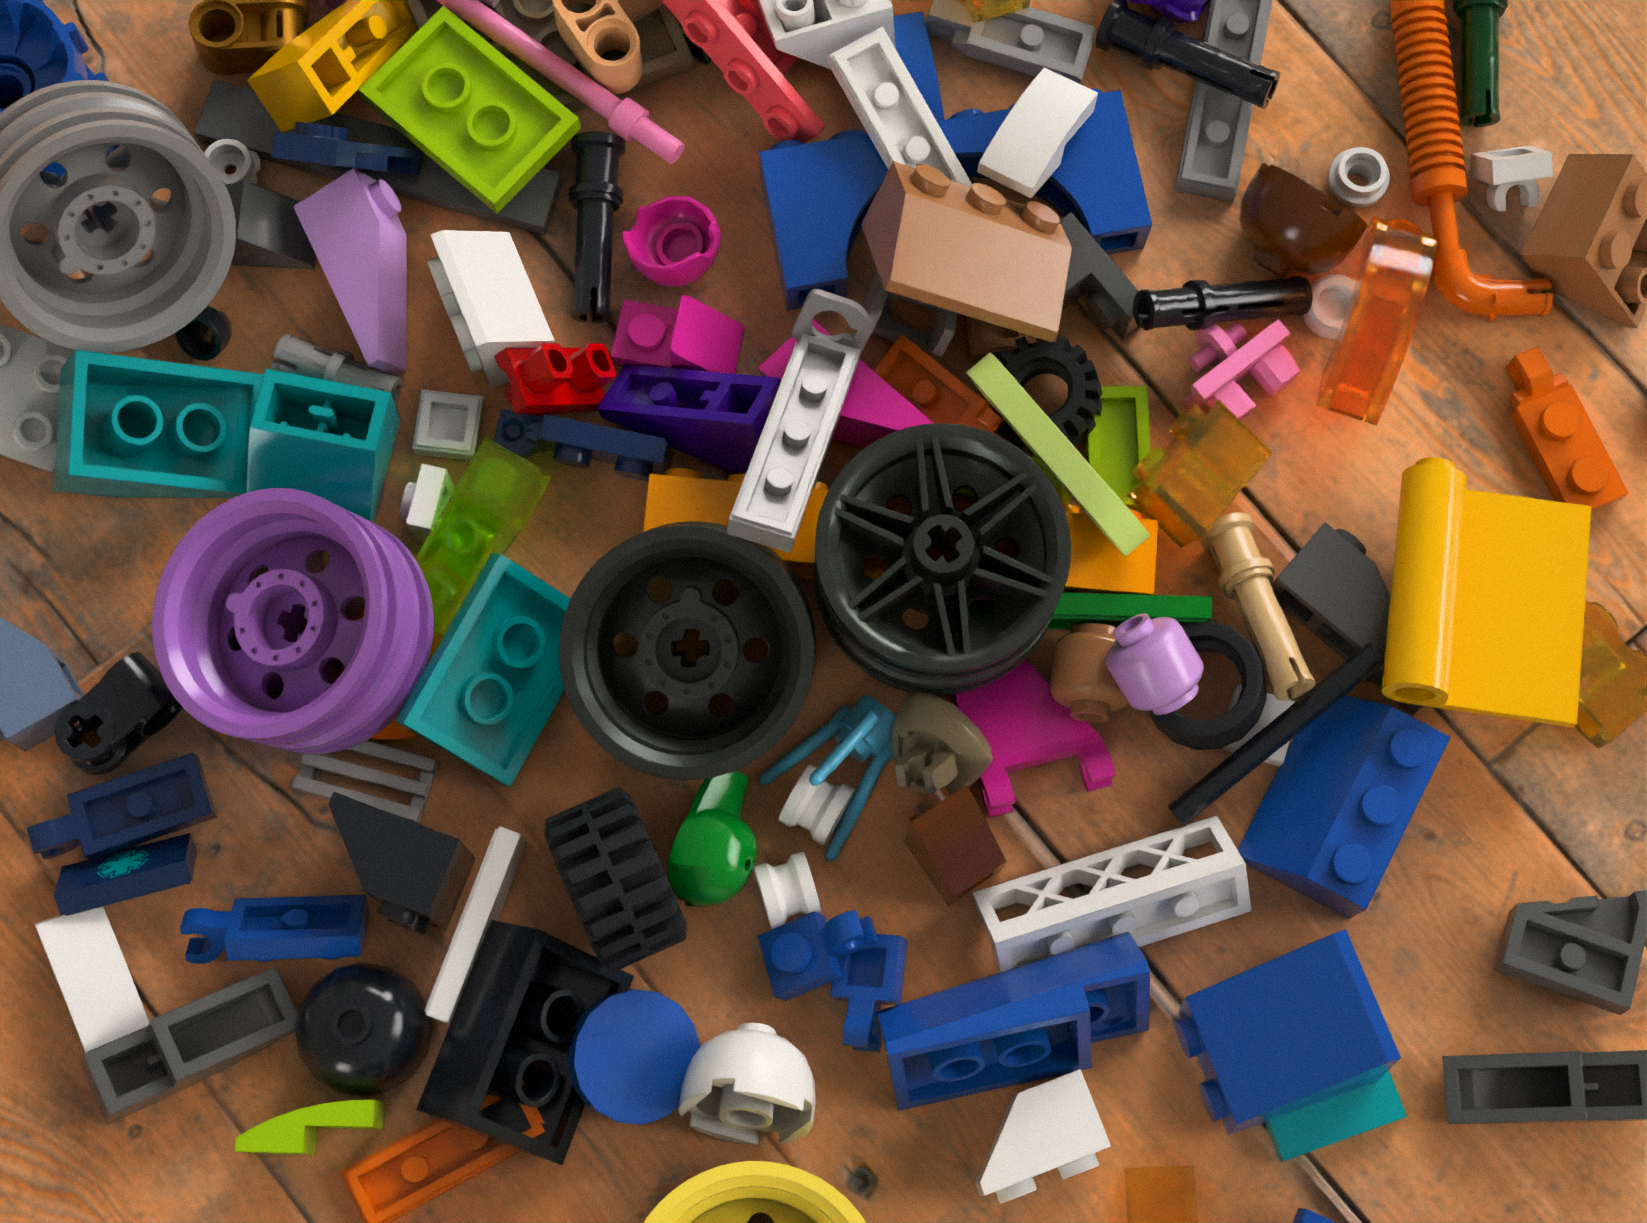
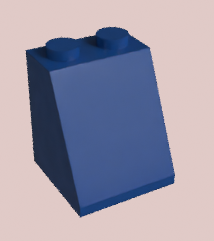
(1286, 1034)

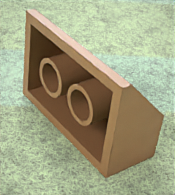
(969, 250)

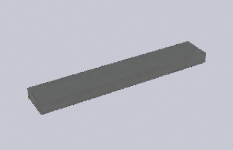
(241, 116)

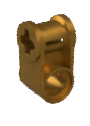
(254, 27)

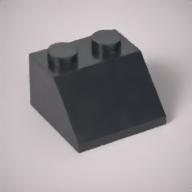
(403, 864)

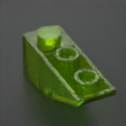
(477, 521)

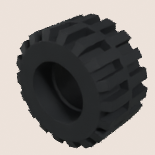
(615, 879)

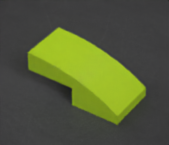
(297, 1130)

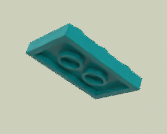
(493, 673)

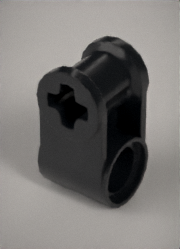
(121, 710)

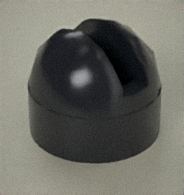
(192, 335)

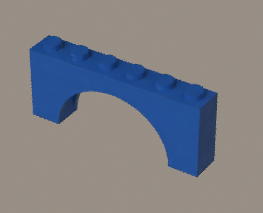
(825, 188)

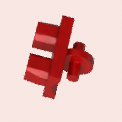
(556, 377)

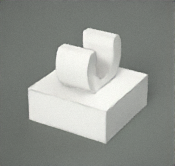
(1509, 168)

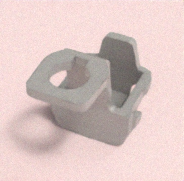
(874, 318)

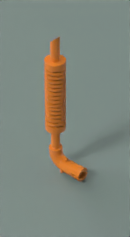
(1439, 166)

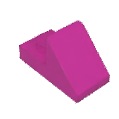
(677, 338)

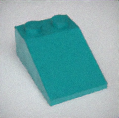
(152, 428)

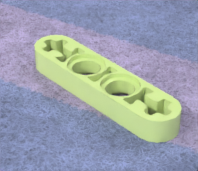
(1058, 454)

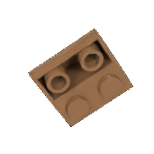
(1595, 236)

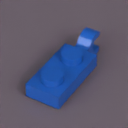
(279, 929)

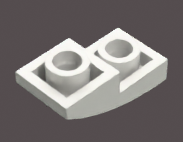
(1036, 131)
(92, 976)

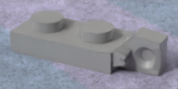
(1016, 40)

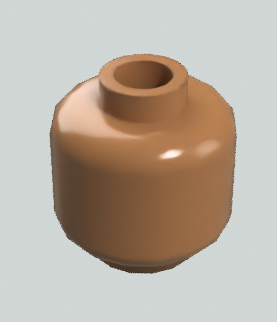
(1081, 675)

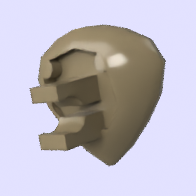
(936, 746)

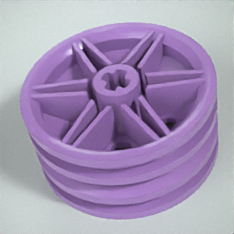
(292, 622)

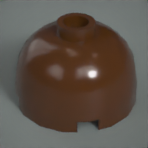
(1295, 224)

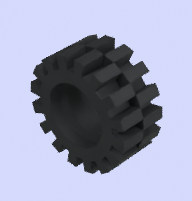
(1072, 367)

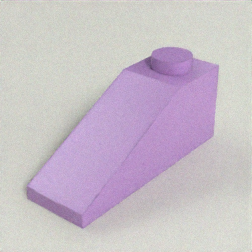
(365, 262)

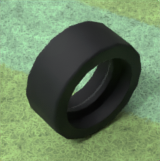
(1244, 714)

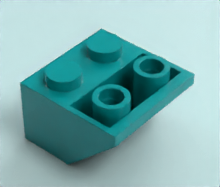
(322, 440)

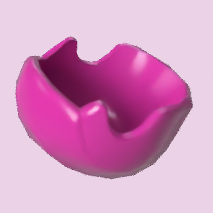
(673, 241)

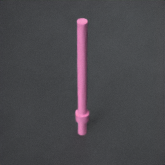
(623, 116)

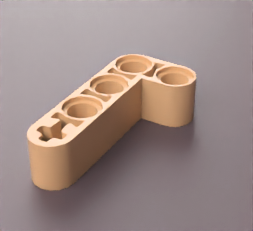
(605, 29)

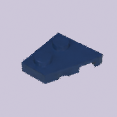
(330, 146)

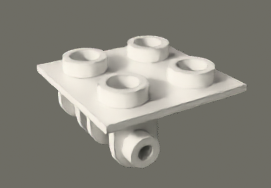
(29, 397)

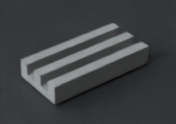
(419, 789)

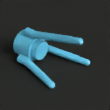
(861, 734)

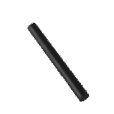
(1276, 733)

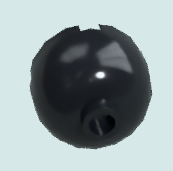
(363, 1029)

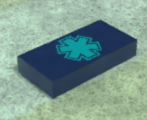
(125, 875)

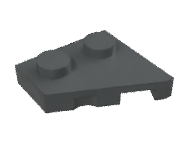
(1578, 947)

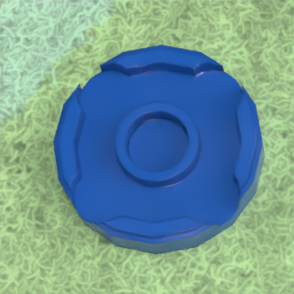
(632, 1056)

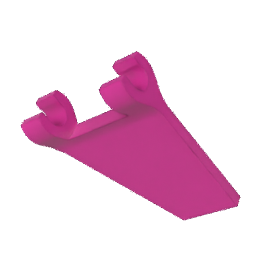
(1027, 731)

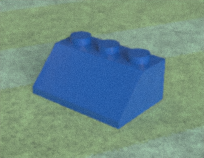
(1342, 802)

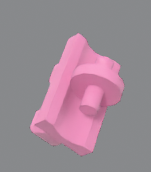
(1261, 357)

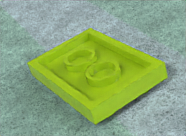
(470, 109)

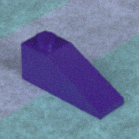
(695, 411)

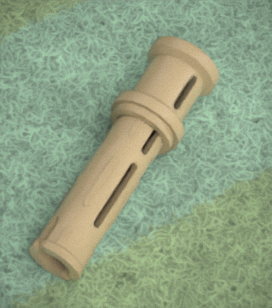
(1248, 581)

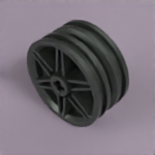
(1012, 504)
(611, 689)

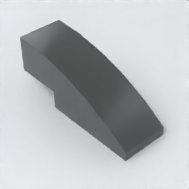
(189, 1044)
(1546, 1087)

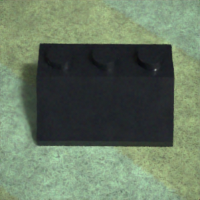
(515, 1027)

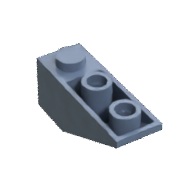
(33, 688)

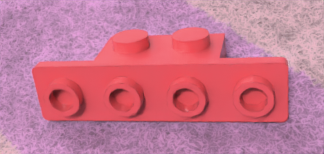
(743, 49)

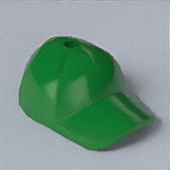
(713, 846)

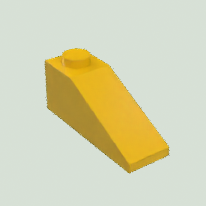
(331, 60)

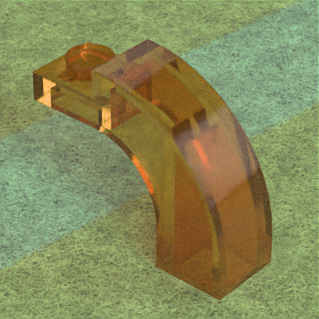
(1378, 320)

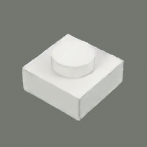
(425, 500)

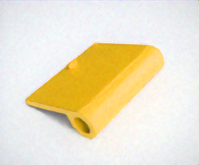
(1486, 599)

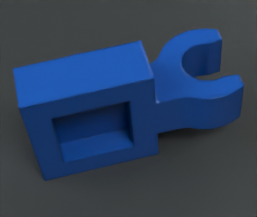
(808, 949)
(869, 980)

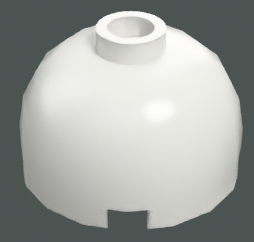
(748, 1085)

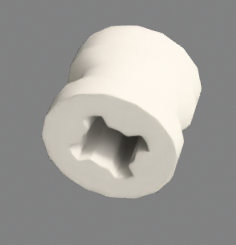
(816, 807)
(787, 889)

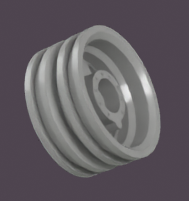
(121, 300)

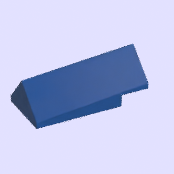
(1016, 1023)

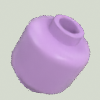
(1154, 664)

